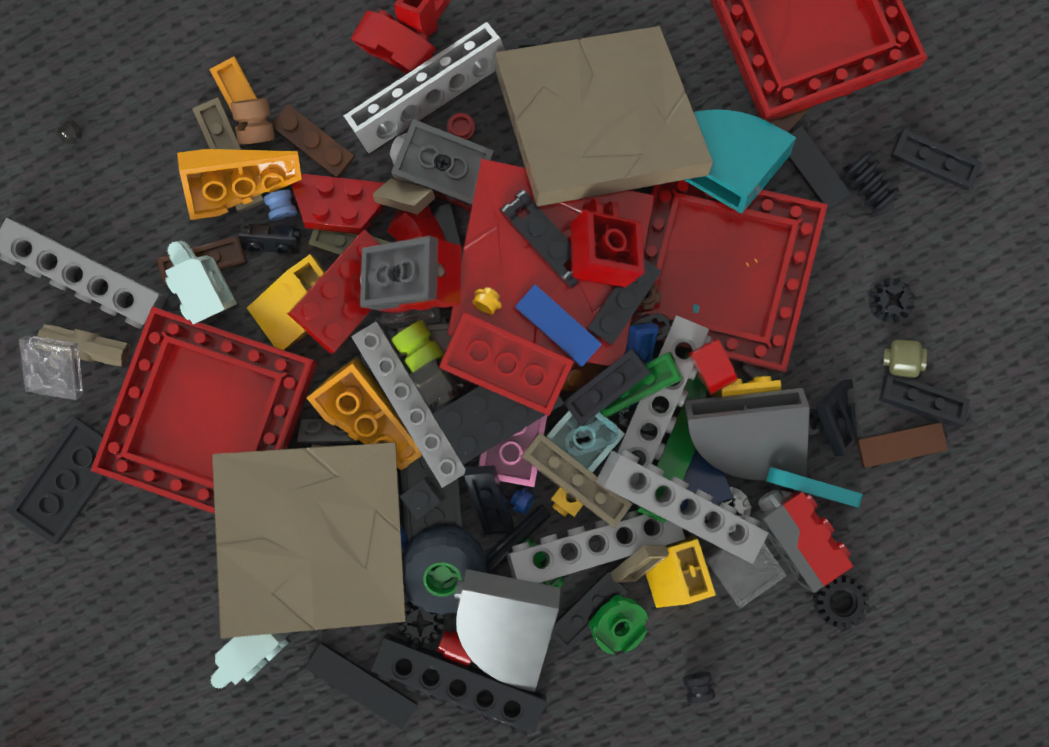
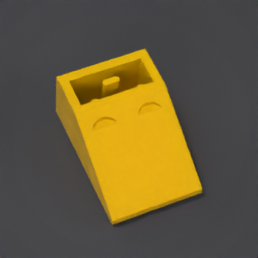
(275, 302)

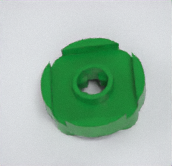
(609, 615)

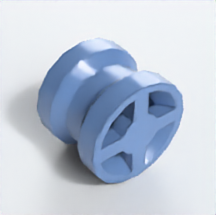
(280, 205)

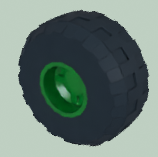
(435, 563)

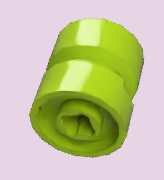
(416, 344)

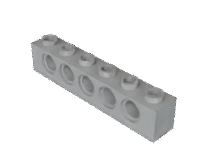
(425, 88)
(17, 237)
(681, 331)
(409, 403)
(743, 543)
(522, 563)

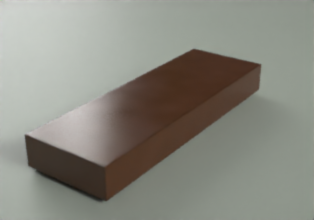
(226, 253)
(902, 444)

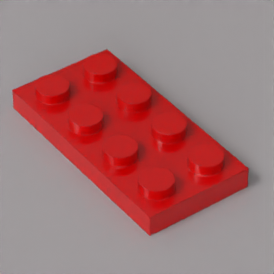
(332, 303)
(506, 363)

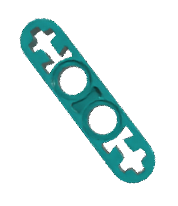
(814, 487)

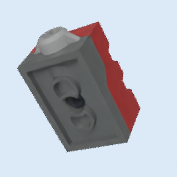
(439, 162)
(411, 275)
(802, 537)

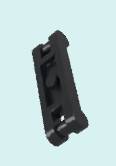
(541, 235)

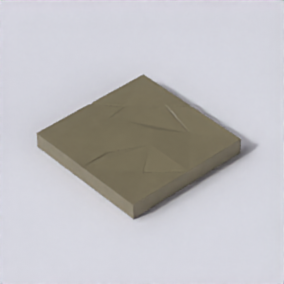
(600, 115)
(307, 539)

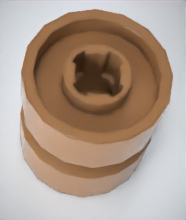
(252, 121)

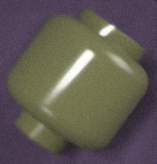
(905, 358)

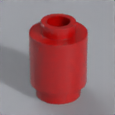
(452, 649)

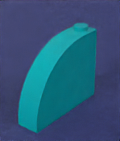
(743, 154)

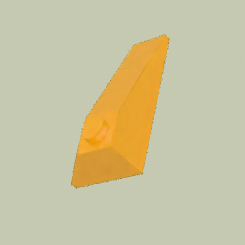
(226, 177)
(363, 410)

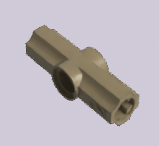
(90, 345)

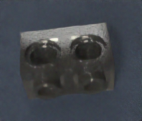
(435, 383)

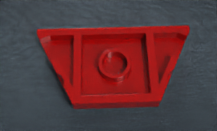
(336, 203)

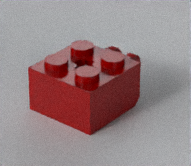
(606, 245)

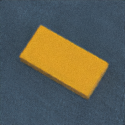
(232, 81)

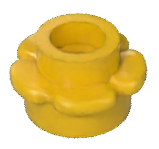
(487, 301)

